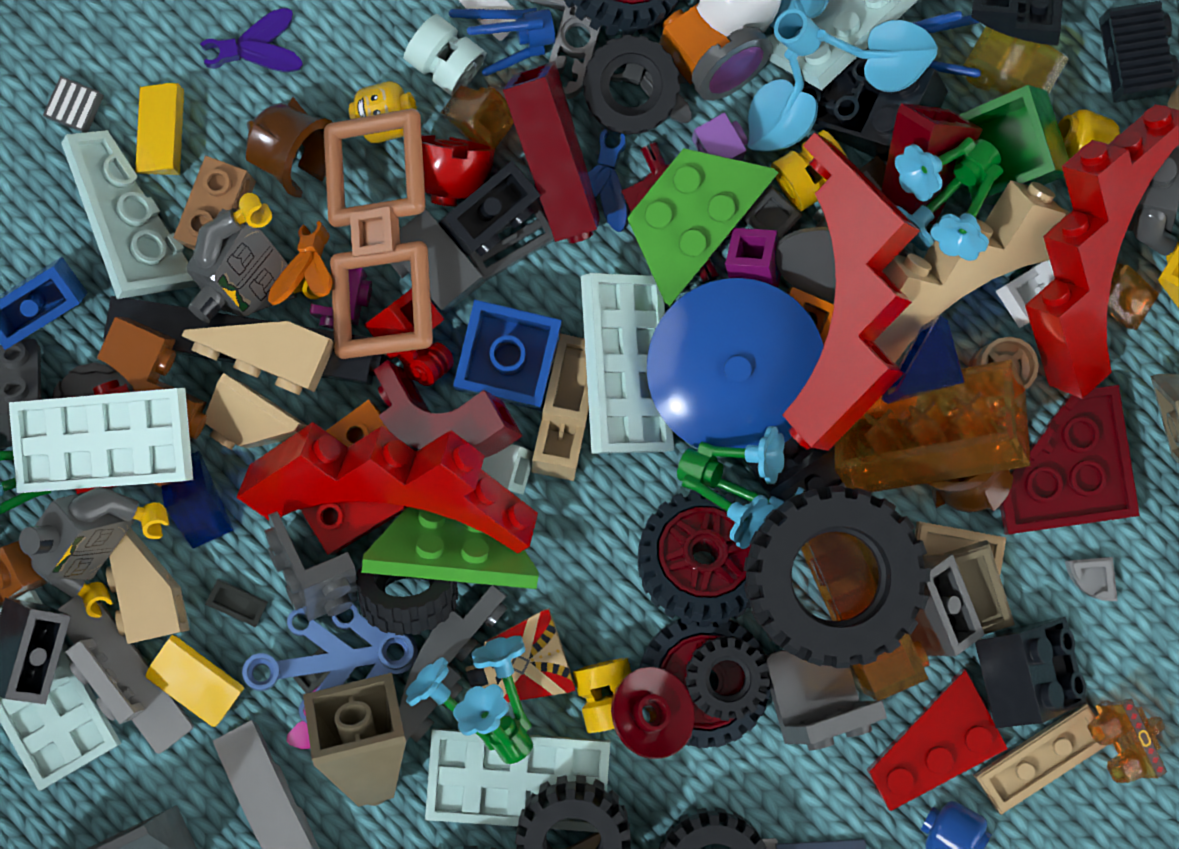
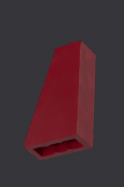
(553, 151)

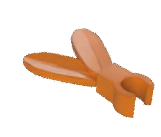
(305, 264)

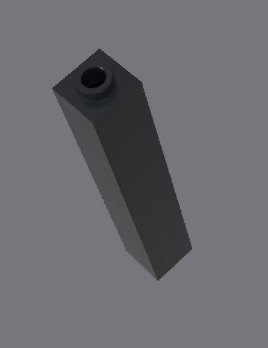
(175, 319)

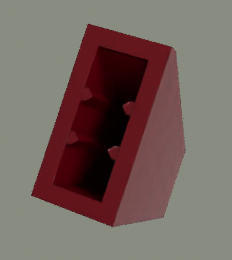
(934, 132)

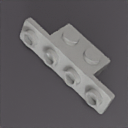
(119, 678)

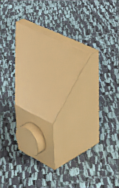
(247, 417)

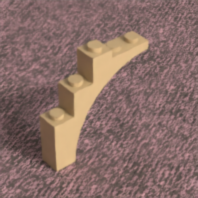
(940, 280)

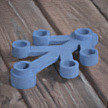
(340, 657)

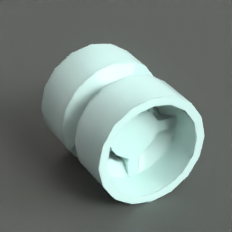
(432, 46)

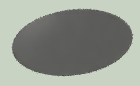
(809, 262)

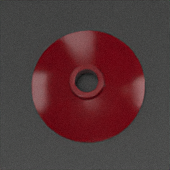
(669, 710)

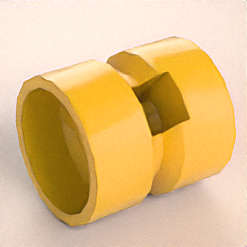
(794, 178)
(589, 685)

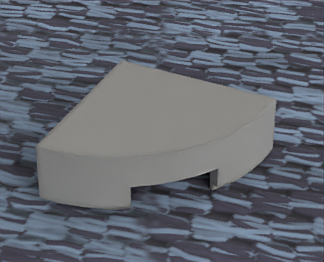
(1094, 577)

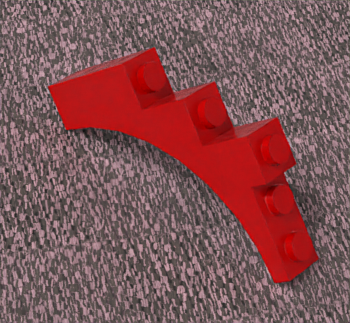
(1084, 248)
(382, 469)

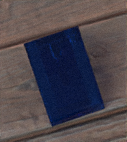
(197, 506)

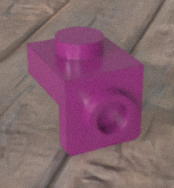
(359, 296)

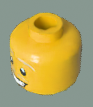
(381, 99)

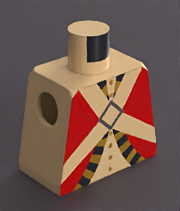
(540, 669)

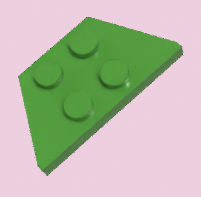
(693, 213)
(445, 549)

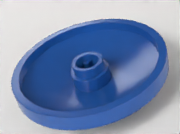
(731, 361)

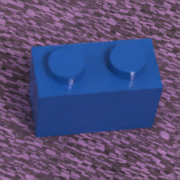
(38, 301)

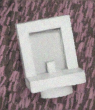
(1023, 289)

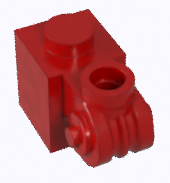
(419, 365)

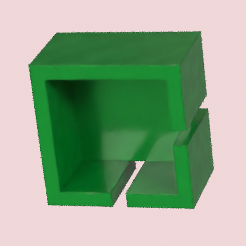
(1026, 137)

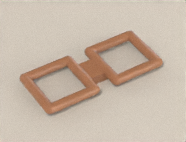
(377, 234)

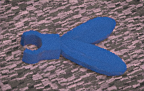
(607, 183)

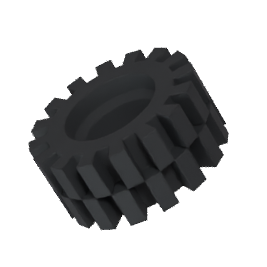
(754, 684)

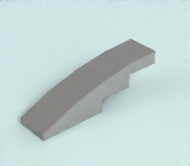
(263, 790)

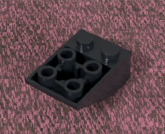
(866, 116)

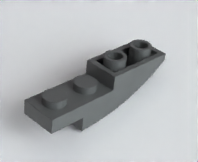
(450, 641)

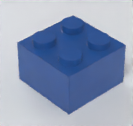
(508, 354)

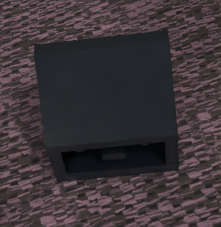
(1031, 673)

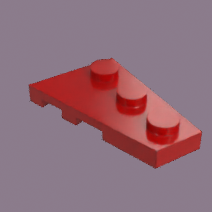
(939, 745)

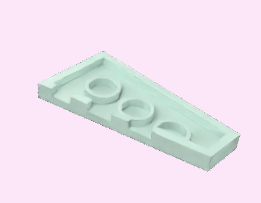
(848, 22)
(125, 223)

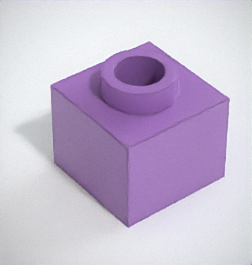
(721, 138)

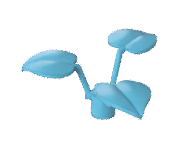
(785, 114)

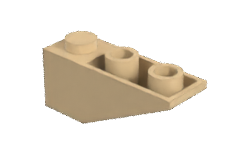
(278, 348)
(146, 593)

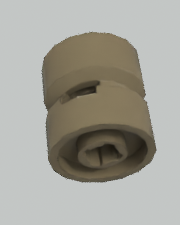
(1009, 348)

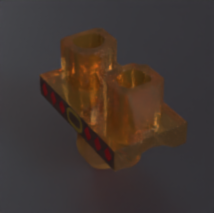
(1133, 740)

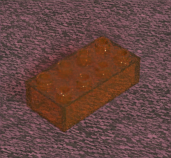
(940, 433)
(847, 583)

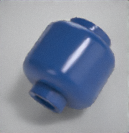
(955, 828)

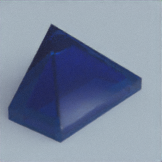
(928, 364)

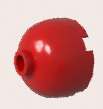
(454, 168)

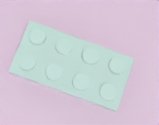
(618, 329)
(101, 440)
(64, 732)
(478, 788)

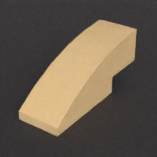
(563, 412)

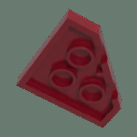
(1076, 468)

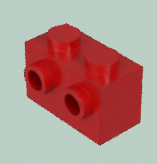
(346, 522)

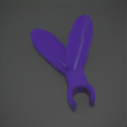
(255, 46)

